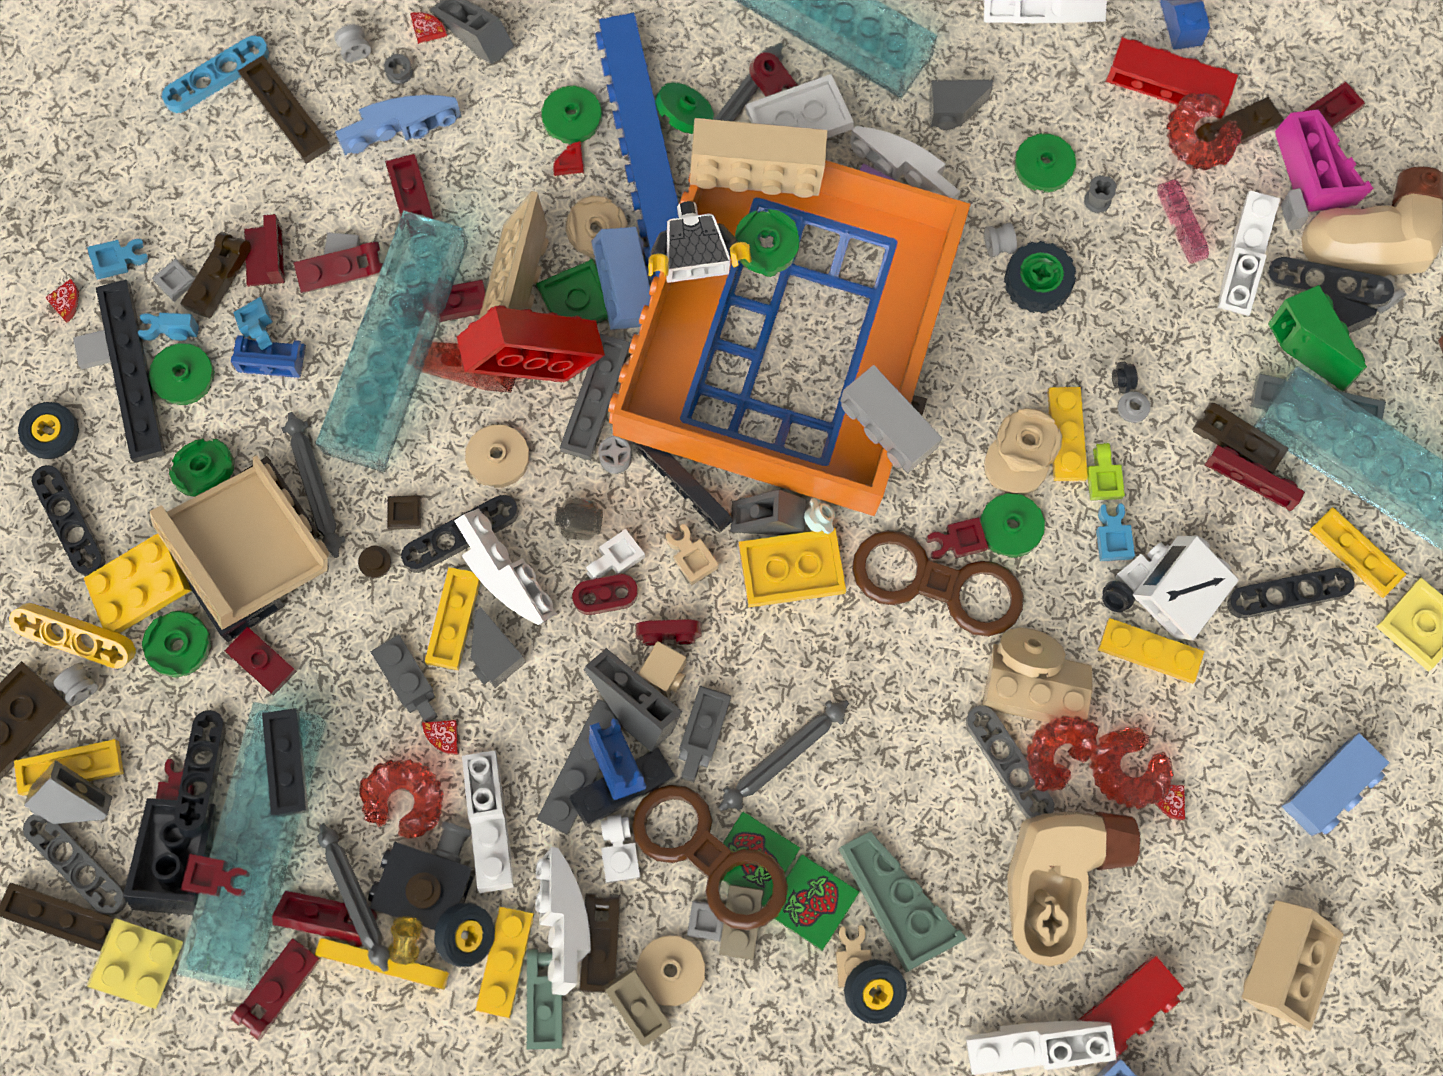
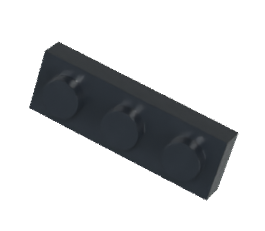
(285, 762)
(596, 800)

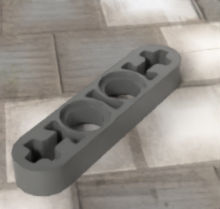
(1005, 766)
(71, 868)

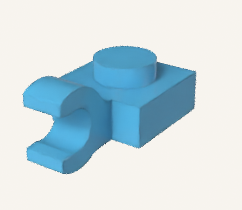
(253, 320)
(173, 325)

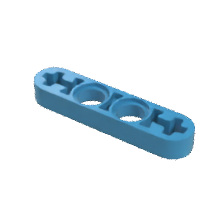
(212, 70)

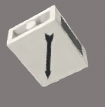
(1186, 587)

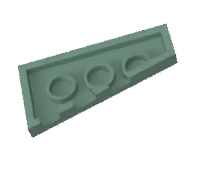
(906, 915)

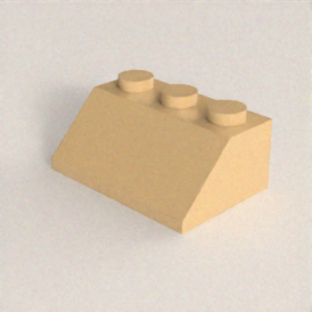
(1038, 697)
(1292, 964)

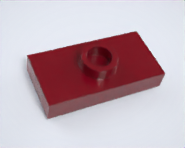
(260, 661)

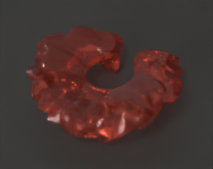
(1183, 139)
(1046, 742)
(408, 776)
(1117, 786)

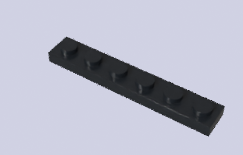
(130, 371)

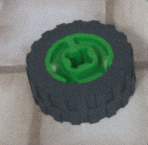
(1040, 277)

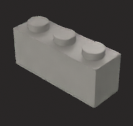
(890, 419)

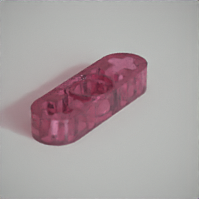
(1181, 215)

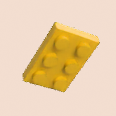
(791, 568)
(136, 585)

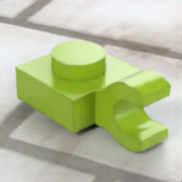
(1104, 479)

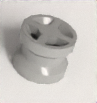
(352, 43)
(1000, 239)
(1399, 294)
(613, 448)
(75, 684)

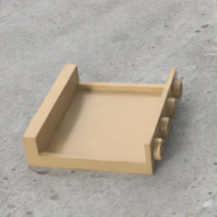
(241, 543)

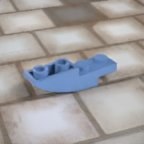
(407, 114)

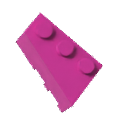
(1318, 163)

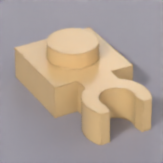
(693, 558)
(852, 955)

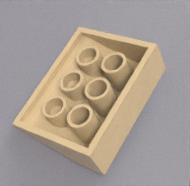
(517, 257)

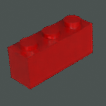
(1136, 1002)

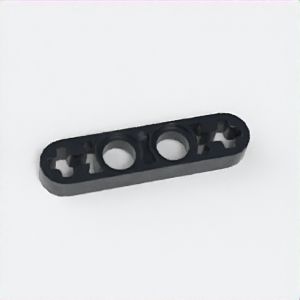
(1331, 278)
(687, 486)
(64, 523)
(460, 542)
(1289, 591)
(200, 772)

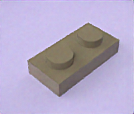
(740, 942)
(637, 1006)

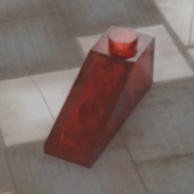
(446, 362)

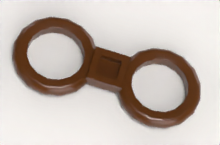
(938, 583)
(710, 857)

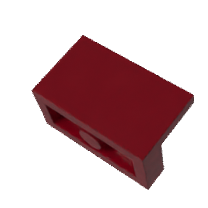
(266, 255)

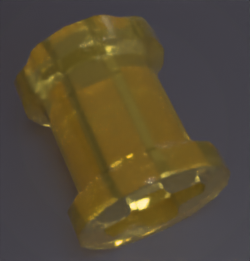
(405, 940)

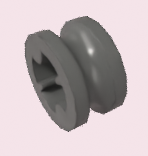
(392, 61)

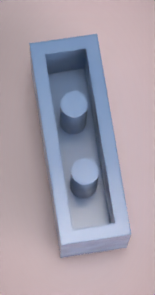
(622, 275)
(1336, 786)

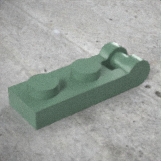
(543, 1007)

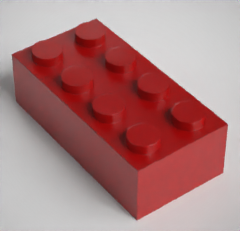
(529, 344)

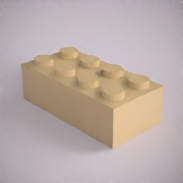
(758, 157)

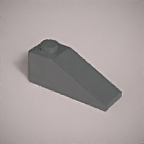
(475, 28)
(633, 700)

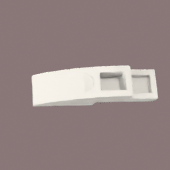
(1045, 11)
(899, 156)
(1248, 253)
(508, 581)
(487, 822)
(563, 910)
(1041, 1043)

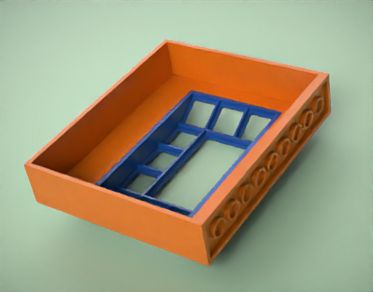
(688, 316)

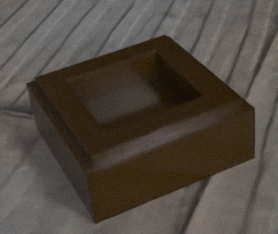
(404, 512)

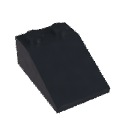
(162, 860)

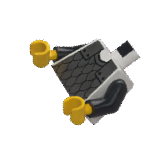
(695, 247)

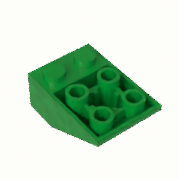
(1317, 338)

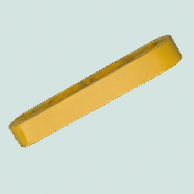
(71, 641)
(359, 958)

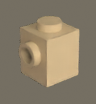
(664, 669)

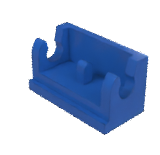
(274, 360)
(615, 760)

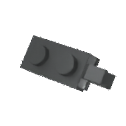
(405, 677)
(703, 730)

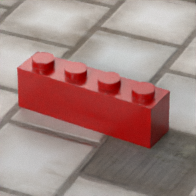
(1167, 75)

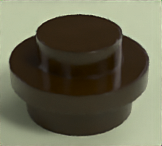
(374, 562)
(423, 890)

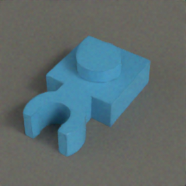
(111, 259)
(1114, 539)

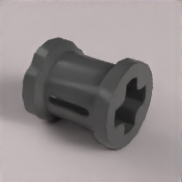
(1100, 193)
(451, 842)

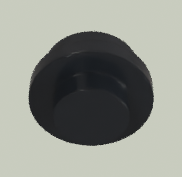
(1124, 377)
(1117, 596)

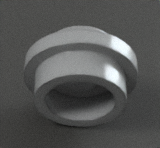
(1130, 414)

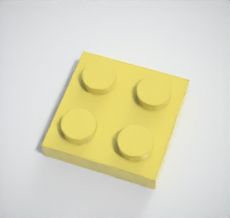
(1417, 624)
(134, 963)

